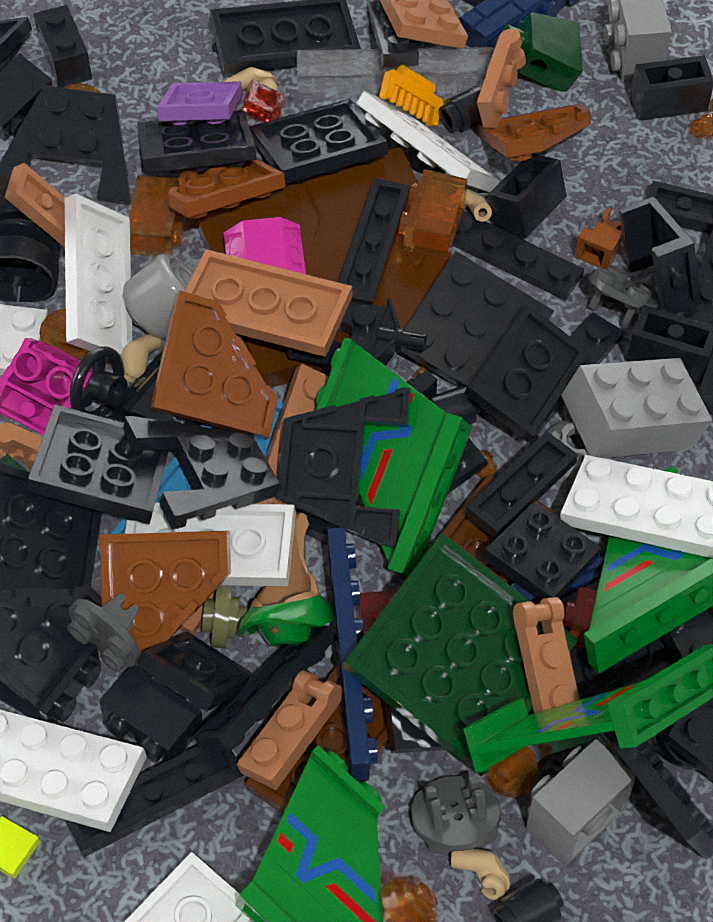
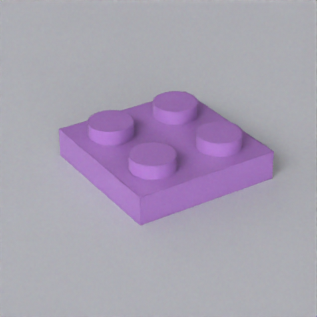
(200, 101)

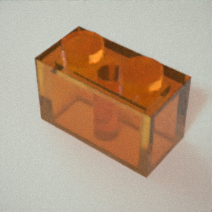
(434, 214)
(154, 224)

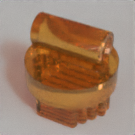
(514, 774)

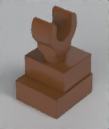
(600, 244)

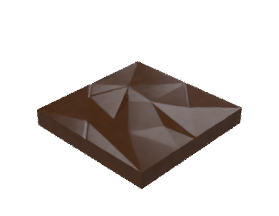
(328, 216)

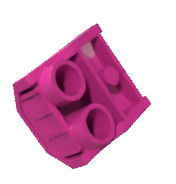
(268, 242)
(37, 381)

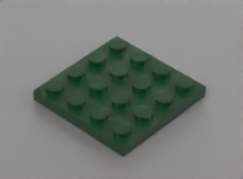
(446, 647)

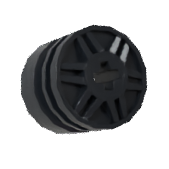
(26, 258)

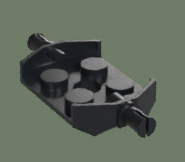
(373, 329)

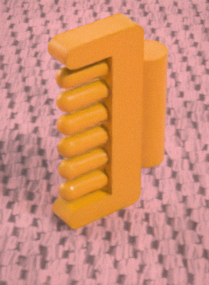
(415, 92)

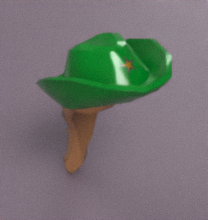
(289, 611)

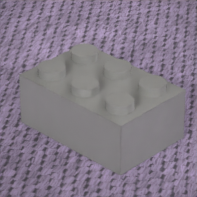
(636, 407)

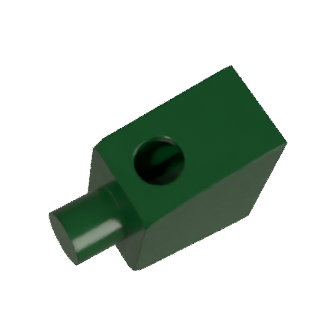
(551, 50)

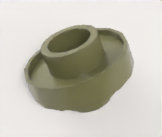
(222, 616)

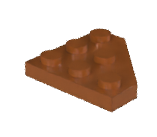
(534, 131)
(223, 187)
(210, 372)
(163, 576)

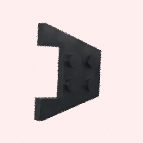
(77, 129)
(324, 463)
(220, 464)

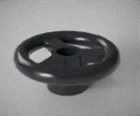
(103, 385)

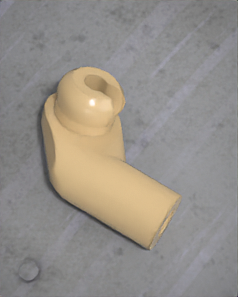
(259, 75)
(478, 206)
(136, 355)
(487, 868)

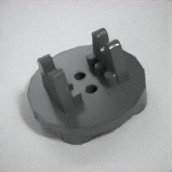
(614, 283)
(107, 629)
(437, 819)

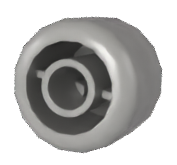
(153, 291)

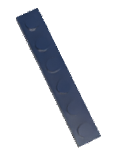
(349, 631)

